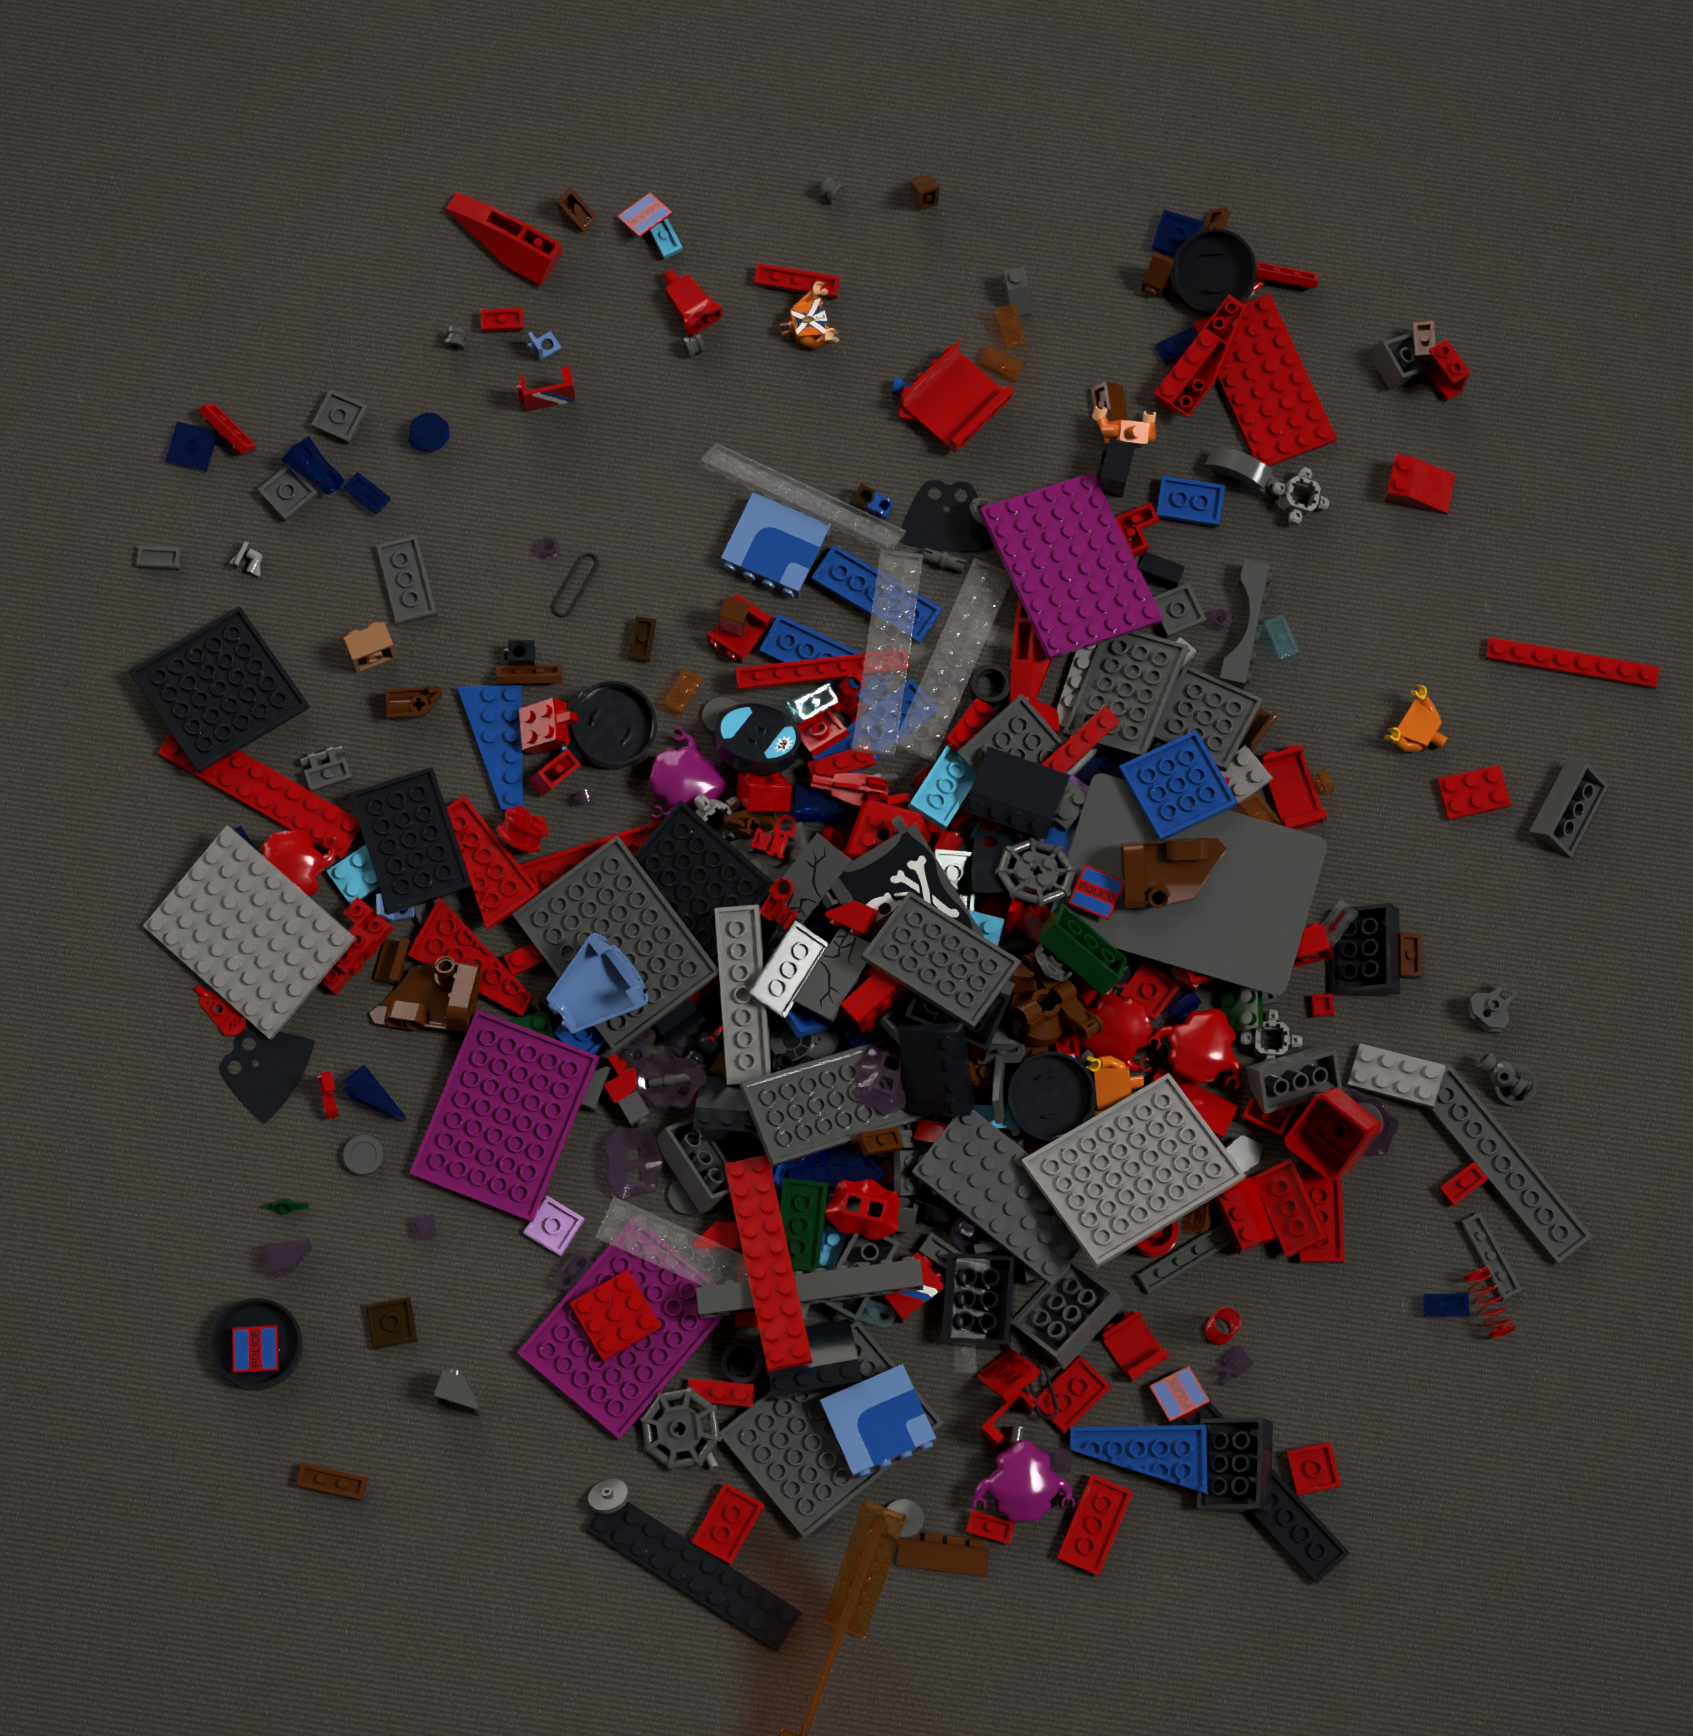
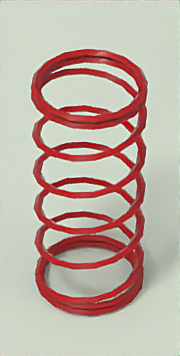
(962, 819)
(1476, 1275)
(1226, 1314)

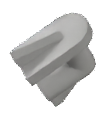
(254, 565)

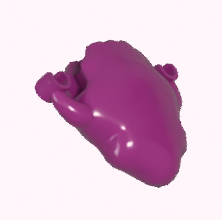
(684, 776)
(1023, 1483)

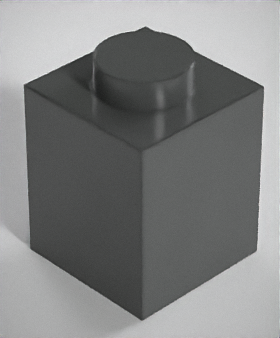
(634, 1110)

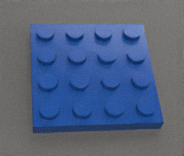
(1178, 785)

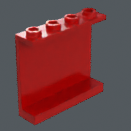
(954, 398)

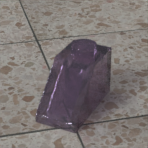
(285, 1256)

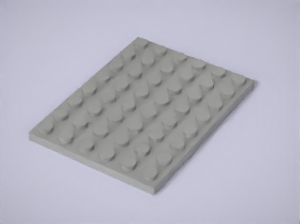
(249, 932)
(1133, 1170)

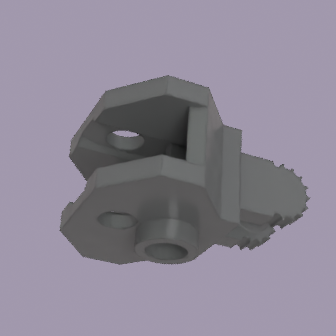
(1492, 1007)

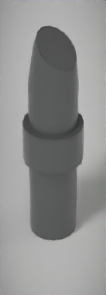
(668, 1080)

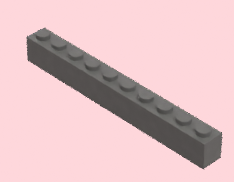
(818, 1286)

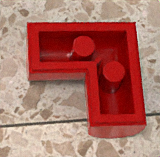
(1133, 523)
(1273, 1122)

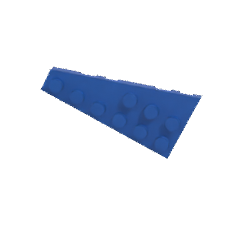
(496, 727)
(1162, 1452)

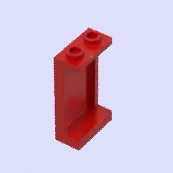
(1293, 788)

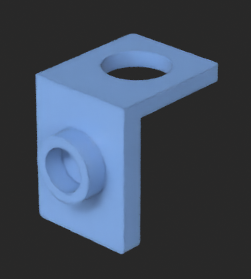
(535, 345)
(382, 911)

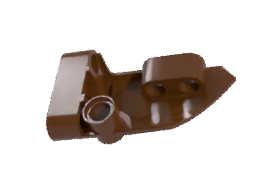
(1166, 867)
(433, 998)

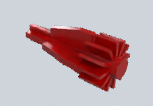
(852, 787)

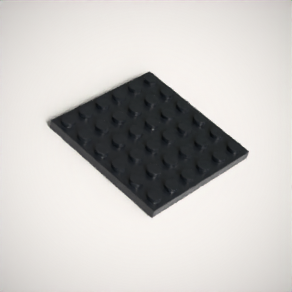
(219, 689)
(699, 872)

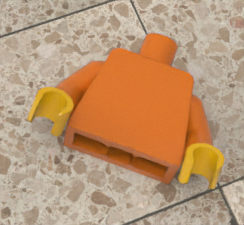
(1418, 726)
(1112, 1081)

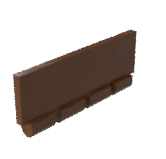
(948, 1557)

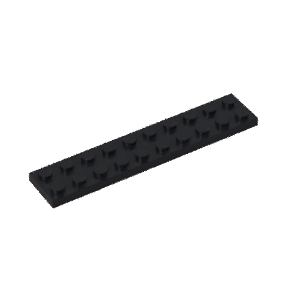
(1290, 1519)
(697, 1573)

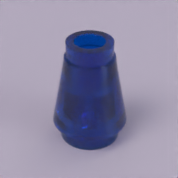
(1185, 1003)

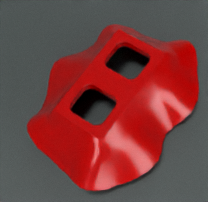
(860, 1221)

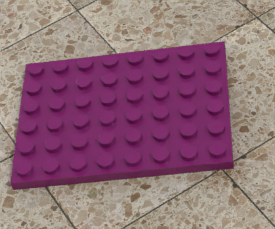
(1070, 565)
(504, 1115)
(629, 1382)

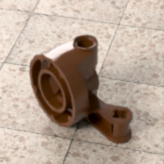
(1060, 1012)

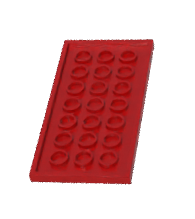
(1270, 388)

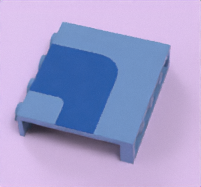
(774, 545)
(878, 1421)

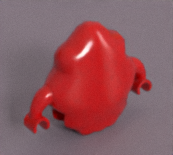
(297, 858)
(1125, 1029)
(1201, 1047)

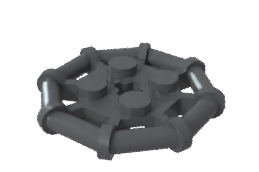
(1036, 861)
(691, 1436)

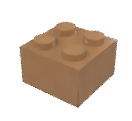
(370, 647)

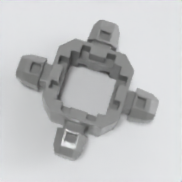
(1302, 481)
(707, 807)
(1271, 1024)

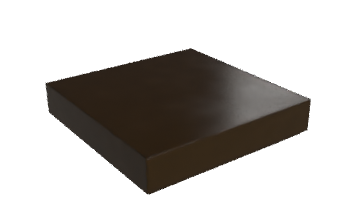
(391, 1323)

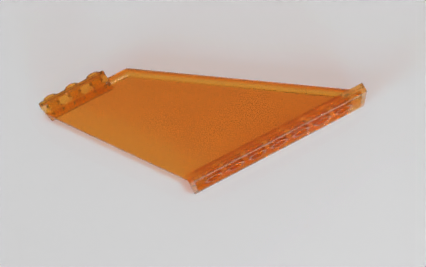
(857, 1587)

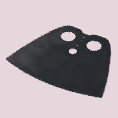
(940, 530)
(987, 860)
(272, 1082)

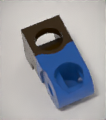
(872, 502)

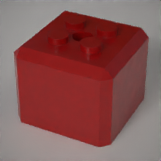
(875, 818)
(1316, 1137)

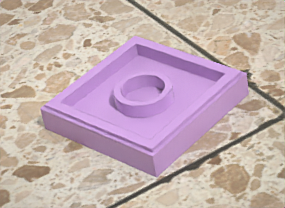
(554, 1226)

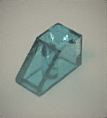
(811, 702)

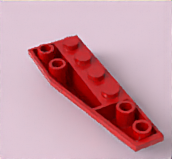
(507, 238)
(1201, 362)
(1028, 660)

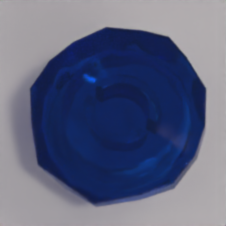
(428, 432)

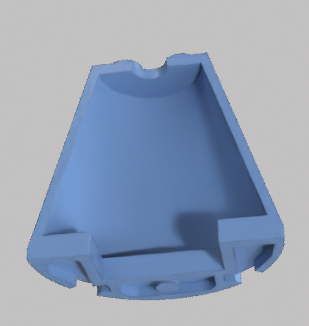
(596, 986)

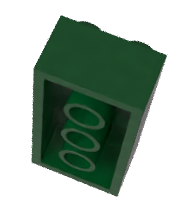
(1082, 949)

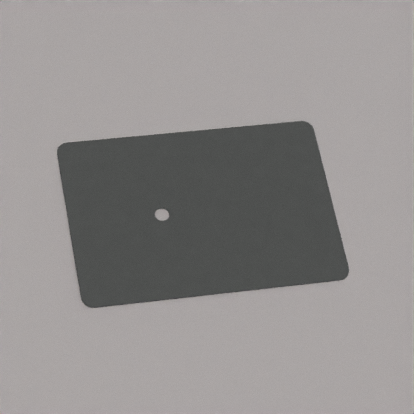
(1244, 916)

